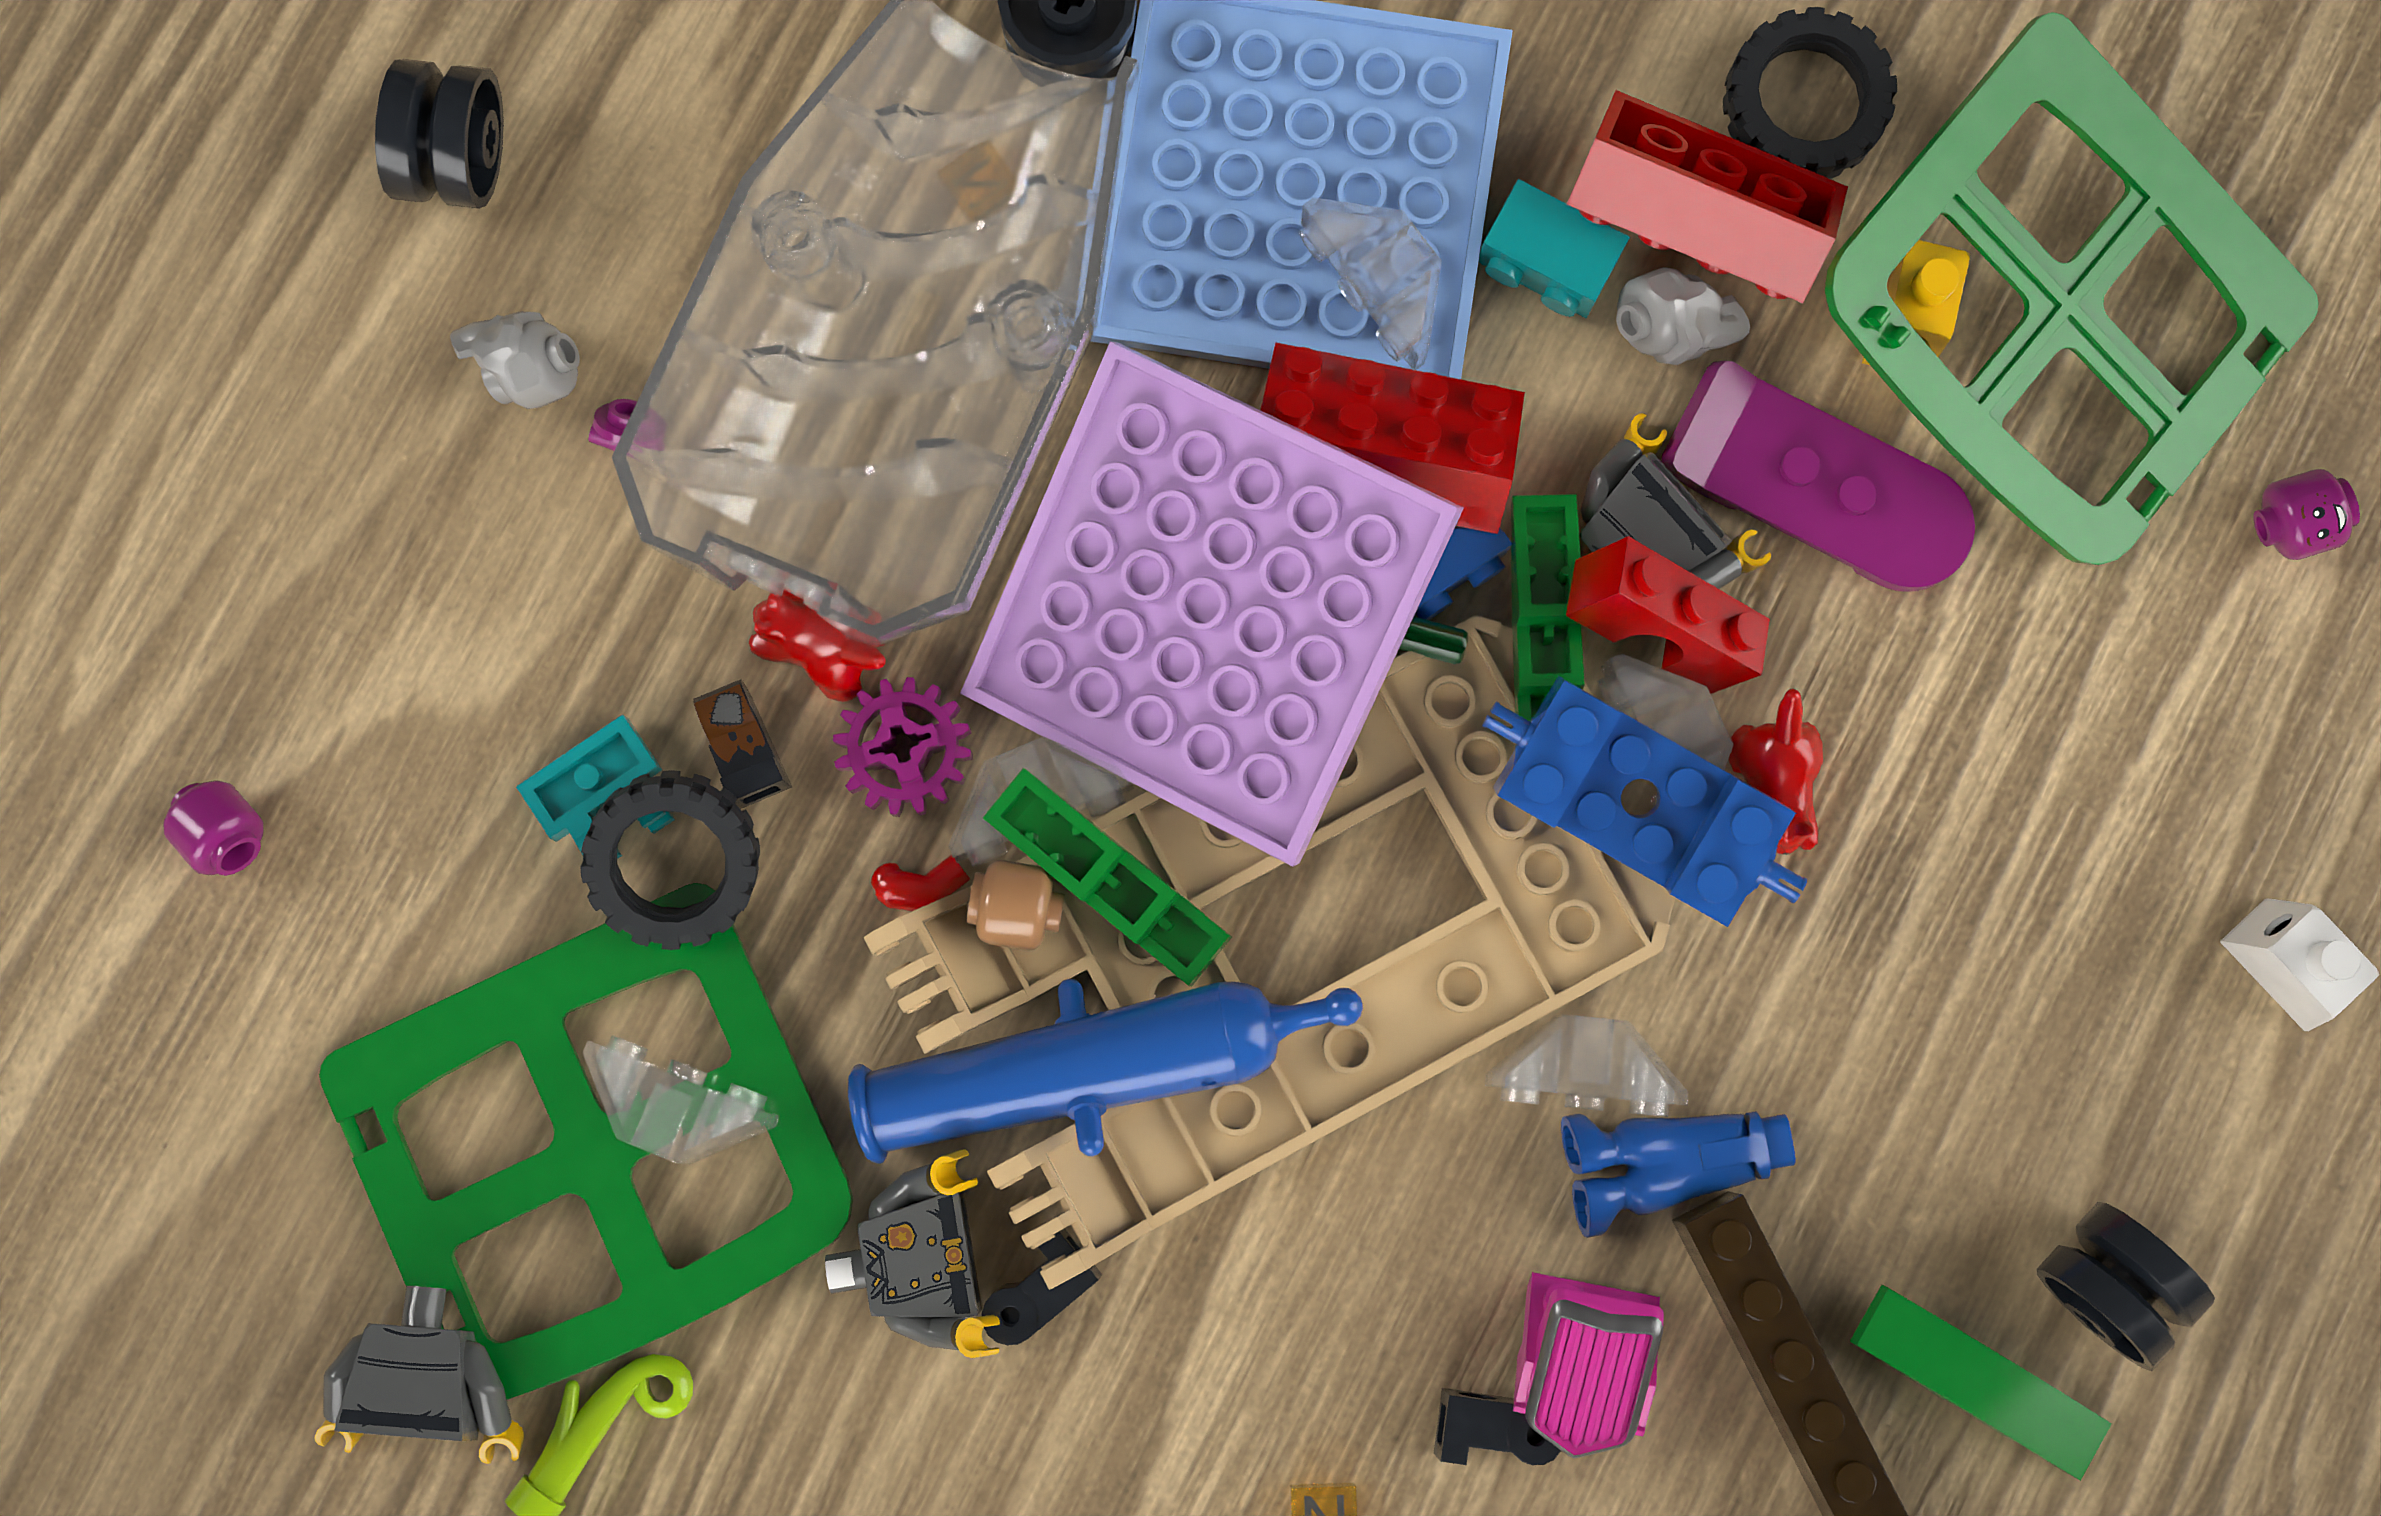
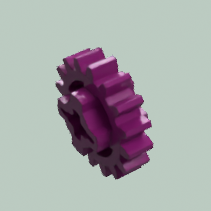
(895, 720)

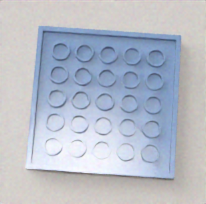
(1251, 118)

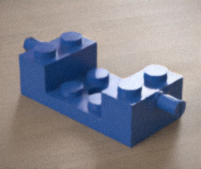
(1701, 841)

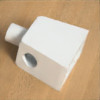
(2305, 965)

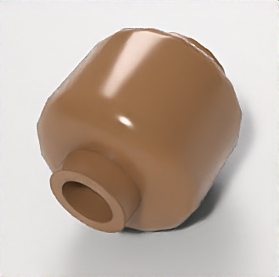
(1014, 905)

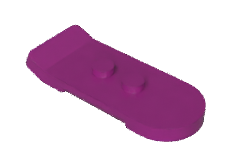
(1820, 481)

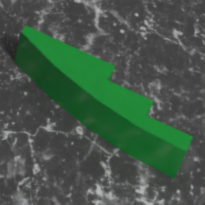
(1541, 574)
(1107, 877)
(1980, 1382)

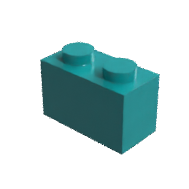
(1551, 250)

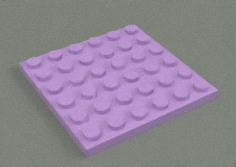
(1209, 601)

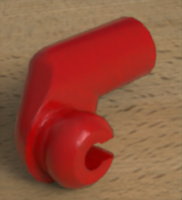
(911, 890)

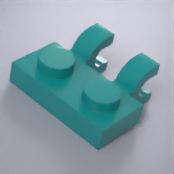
(580, 781)

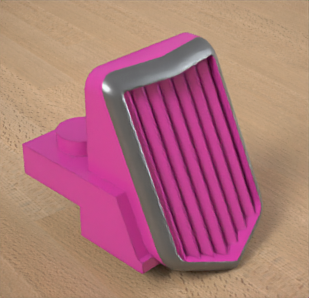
(1587, 1363)

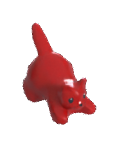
(799, 636)
(1783, 764)

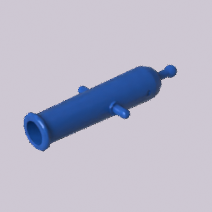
(1083, 1065)

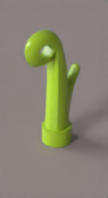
(579, 1433)

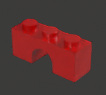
(1639, 592)

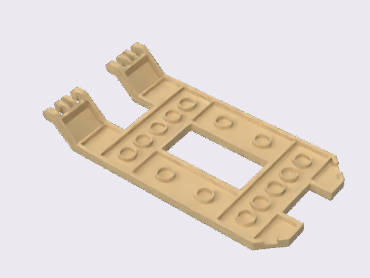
(1547, 933)

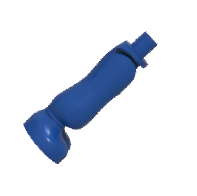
(1668, 1161)

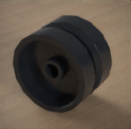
(1071, 35)
(439, 133)
(2125, 1285)

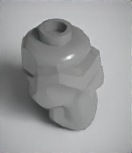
(1678, 316)
(520, 358)

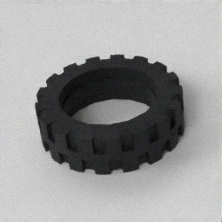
(1842, 42)
(641, 917)

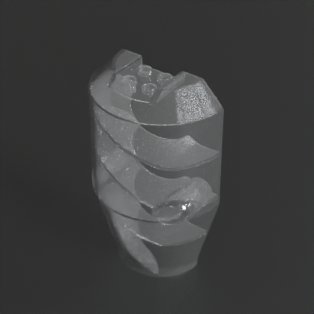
(883, 329)

